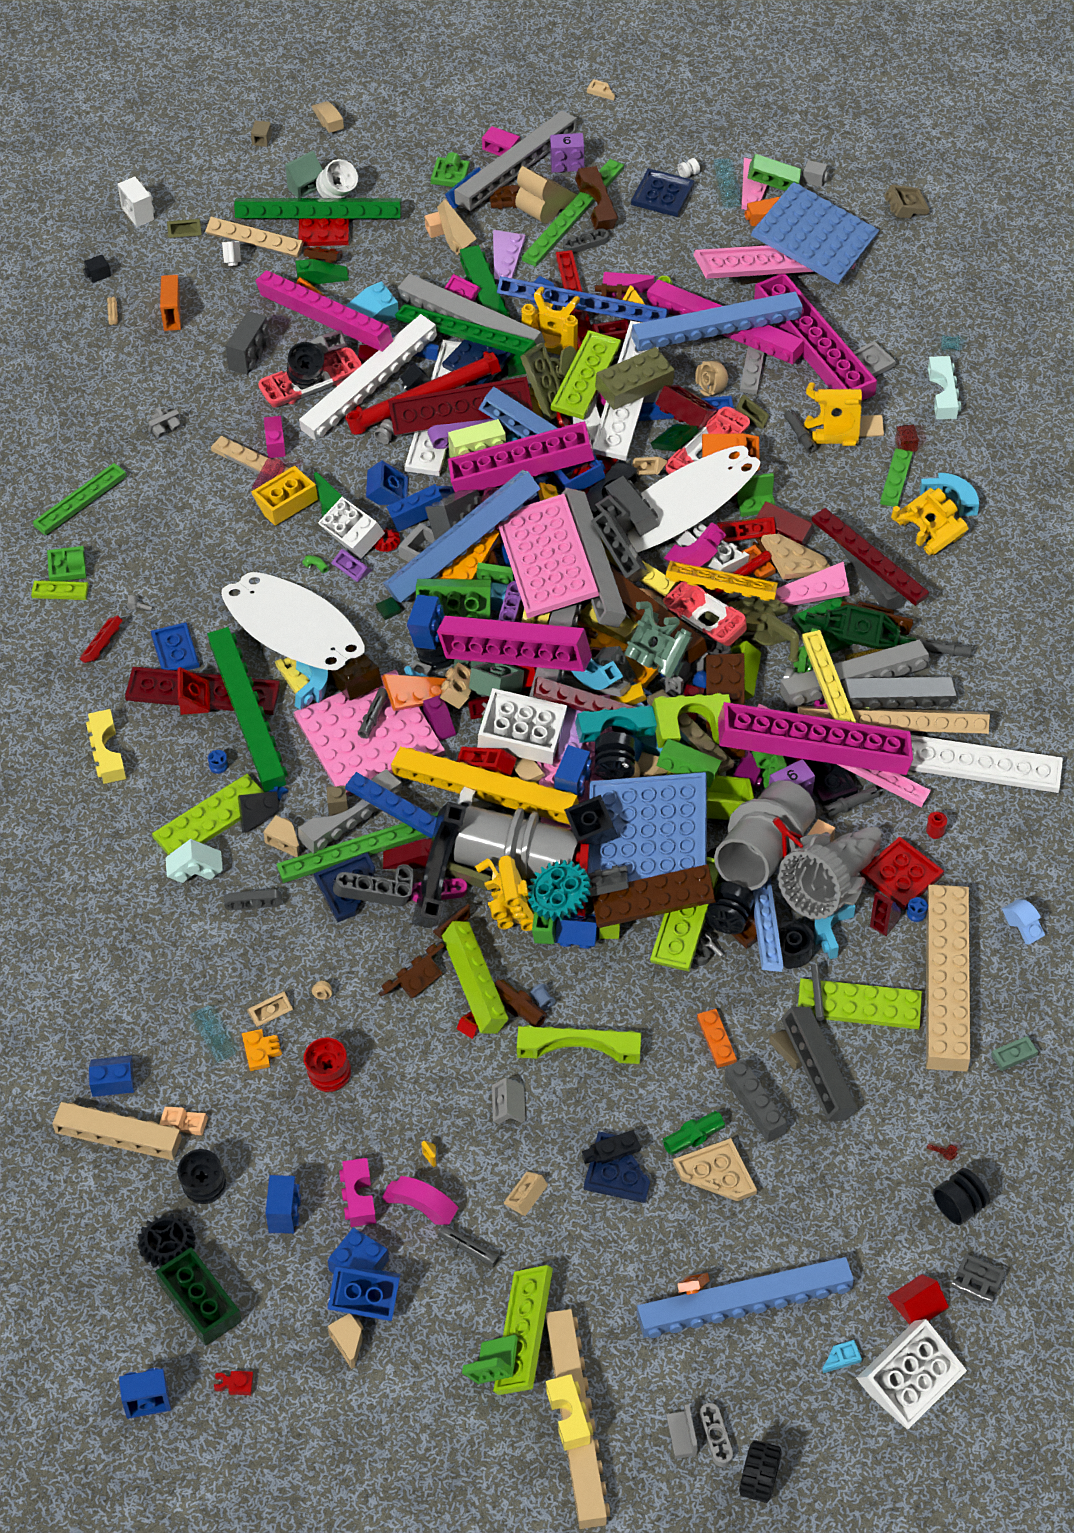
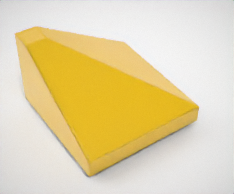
(429, 1152)

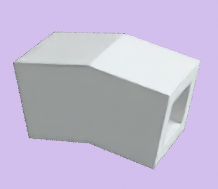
(466, 797)

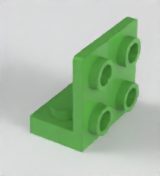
(755, 493)
(494, 1362)

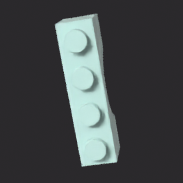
(941, 372)

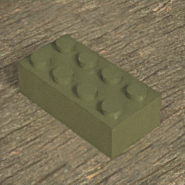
(634, 378)

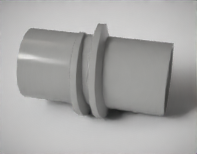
(526, 840)
(754, 843)

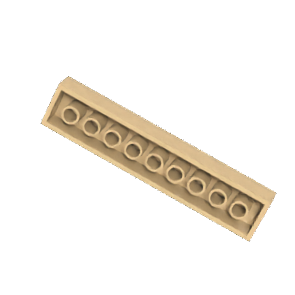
(947, 978)

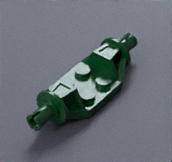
(859, 627)

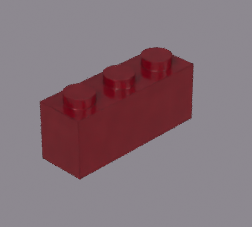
(788, 523)

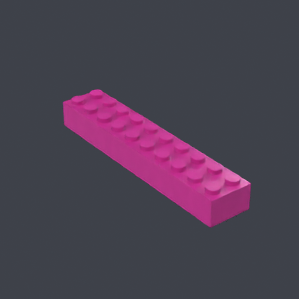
(822, 345)
(815, 738)

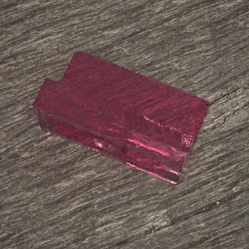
(269, 471)

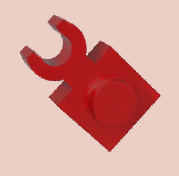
(238, 1383)

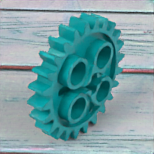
(559, 890)

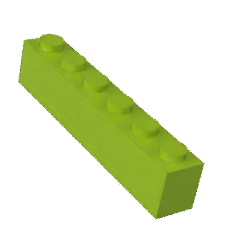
(475, 977)

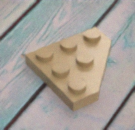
(792, 558)
(717, 1170)

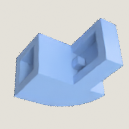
(1025, 917)

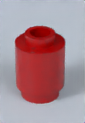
(936, 825)

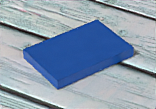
(175, 647)

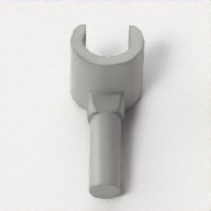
(132, 604)
(709, 943)

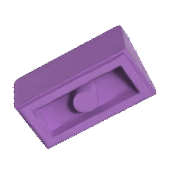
(351, 565)

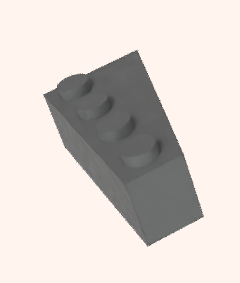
(451, 510)

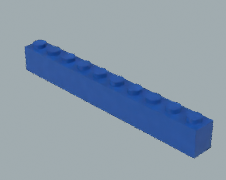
(588, 302)

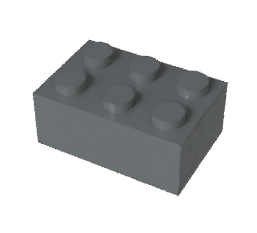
(247, 343)

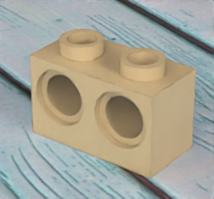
(456, 686)

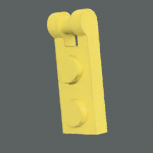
(293, 677)

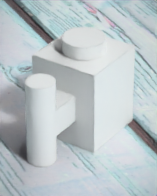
(231, 253)

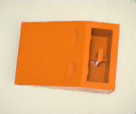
(716, 442)

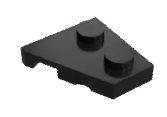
(256, 808)

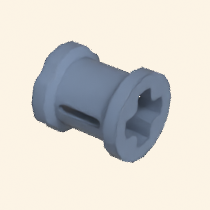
(542, 997)

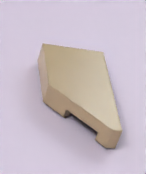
(600, 89)

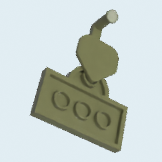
(547, 374)
(763, 613)

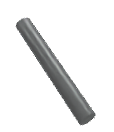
(817, 992)

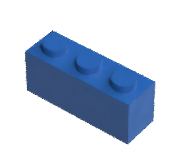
(412, 508)

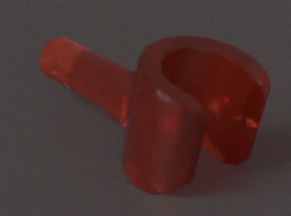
(948, 1153)

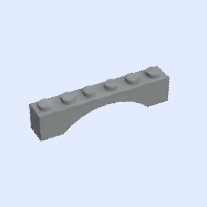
(322, 830)

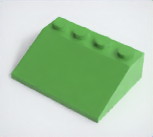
(459, 596)

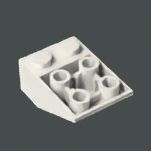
(351, 527)

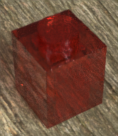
(907, 438)

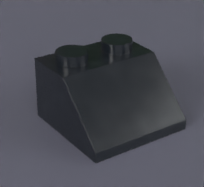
(591, 822)

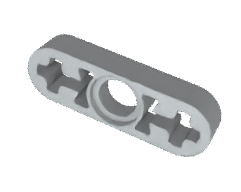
(726, 1448)

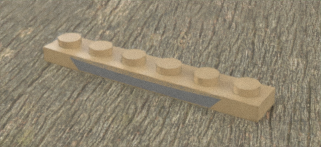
(254, 237)
(239, 454)

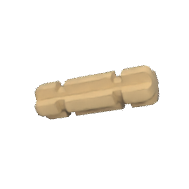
(112, 310)

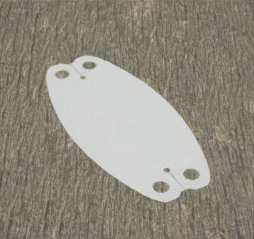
(693, 494)
(292, 621)

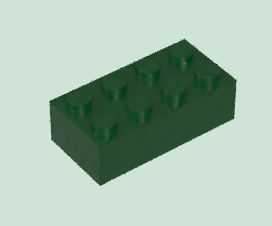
(198, 1296)

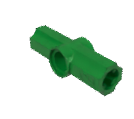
(693, 1133)

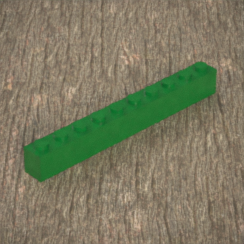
(317, 208)
(478, 273)
(246, 709)

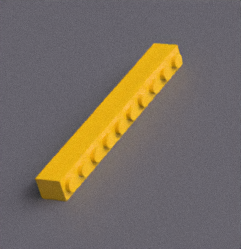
(488, 785)

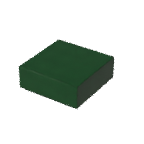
(388, 608)

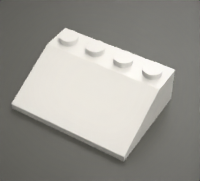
(522, 726)
(912, 1373)

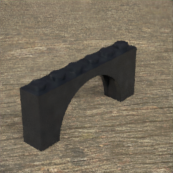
(429, 902)

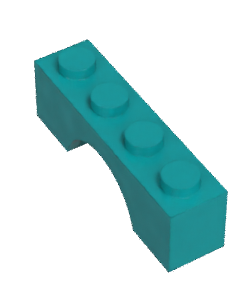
(637, 720)

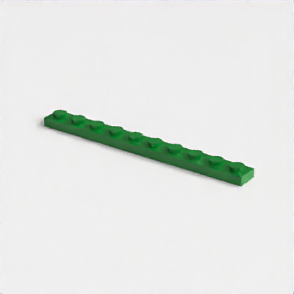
(468, 331)

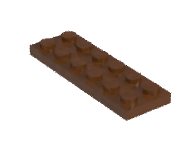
(726, 676)
(655, 896)

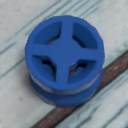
(220, 757)
(913, 906)

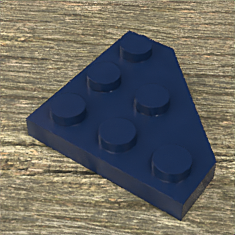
(342, 907)
(617, 1178)

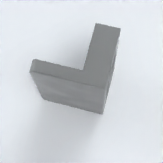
(508, 1101)
(682, 1433)

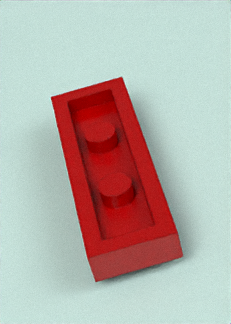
(101, 640)

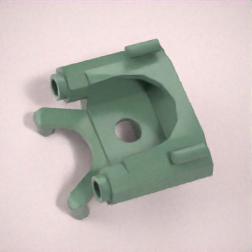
(668, 652)

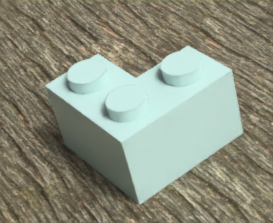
(193, 859)

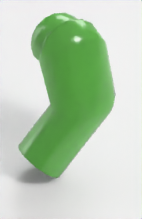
(318, 562)

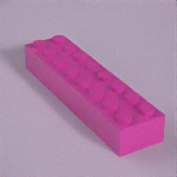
(534, 454)
(515, 643)

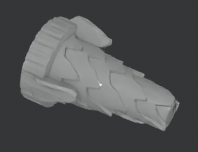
(826, 873)

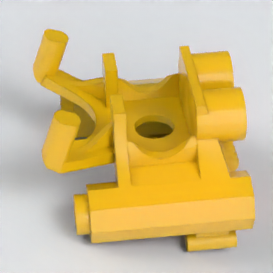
(557, 327)
(836, 429)
(942, 530)
(511, 901)

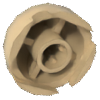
(711, 374)

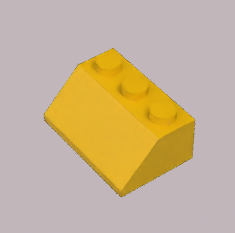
(285, 495)

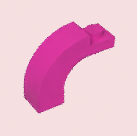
(701, 550)
(422, 1197)

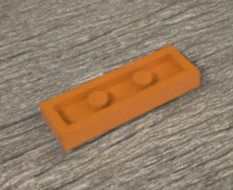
(716, 1038)

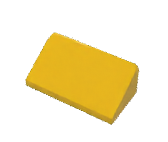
(633, 696)

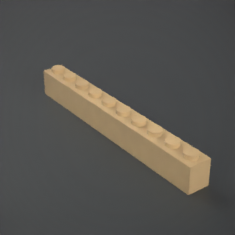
(912, 719)
(582, 1460)

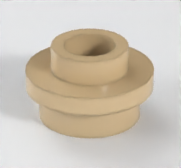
(322, 990)

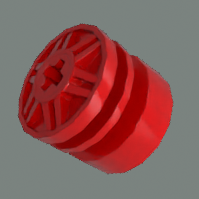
(327, 1064)

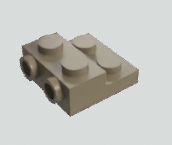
(906, 201)

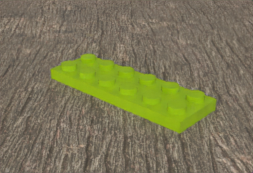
(579, 383)
(207, 817)
(681, 933)
(864, 1003)
(526, 1321)

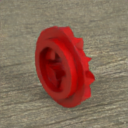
(392, 541)

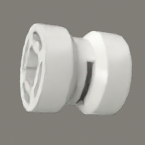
(688, 168)

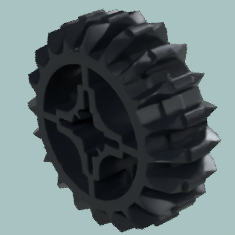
(163, 1230)

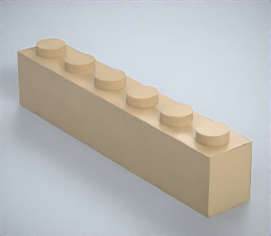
(117, 1130)

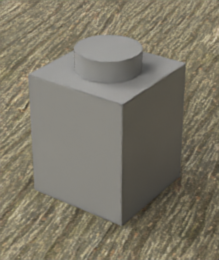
(815, 173)

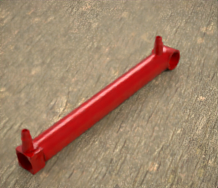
(360, 419)

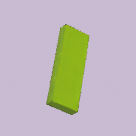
(60, 590)

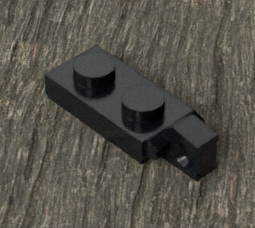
(612, 1148)

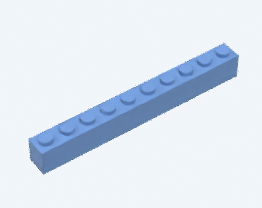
(716, 321)
(462, 535)
(745, 1297)

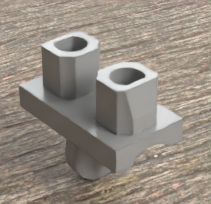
(162, 419)

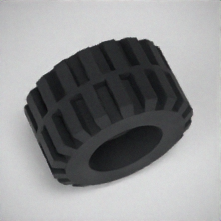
(760, 1471)

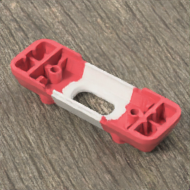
(337, 367)
(723, 422)
(692, 601)

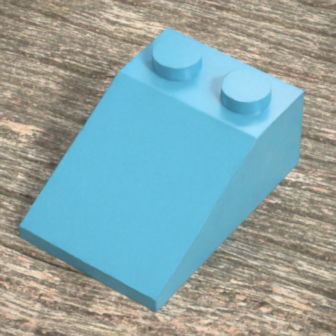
(375, 303)

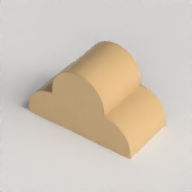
(541, 196)

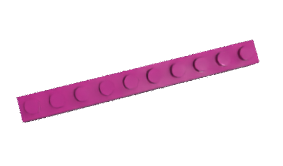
(324, 310)
(764, 338)

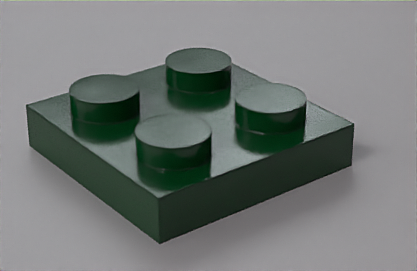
(674, 437)

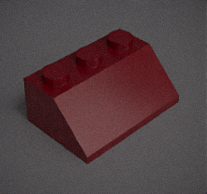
(685, 406)

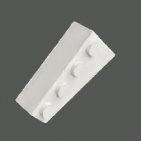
(726, 559)

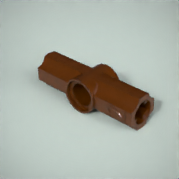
(520, 1004)

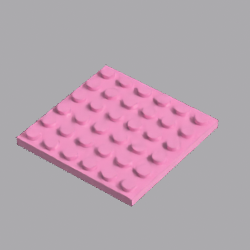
(333, 735)

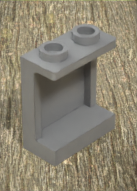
(675, 685)

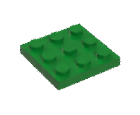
(831, 643)

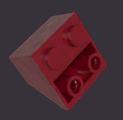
(615, 329)

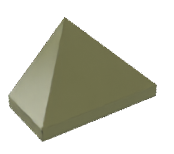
(184, 228)
(752, 411)

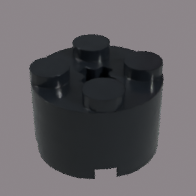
(795, 944)

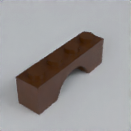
(590, 182)

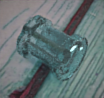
(950, 342)

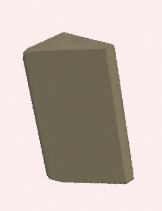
(784, 1046)

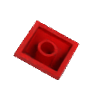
(192, 693)
(919, 1299)

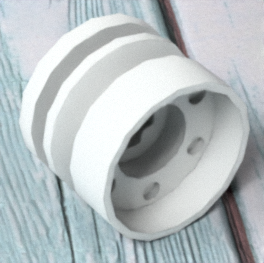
(337, 179)

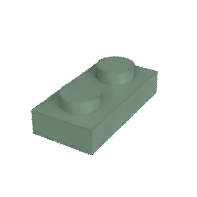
(1014, 1053)

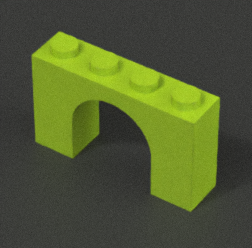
(668, 709)

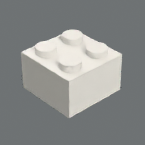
(136, 201)

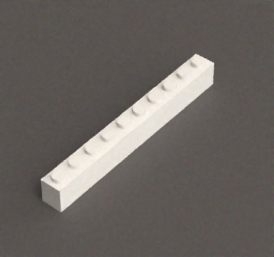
(367, 378)

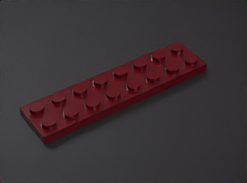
(451, 406)
(161, 687)

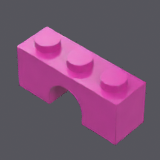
(360, 1208)

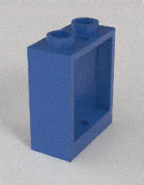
(583, 480)

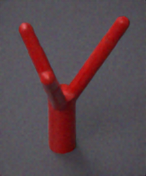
(786, 832)

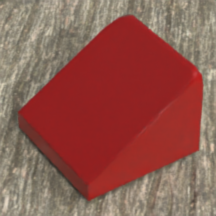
(562, 421)
(468, 1025)

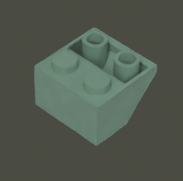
(303, 174)

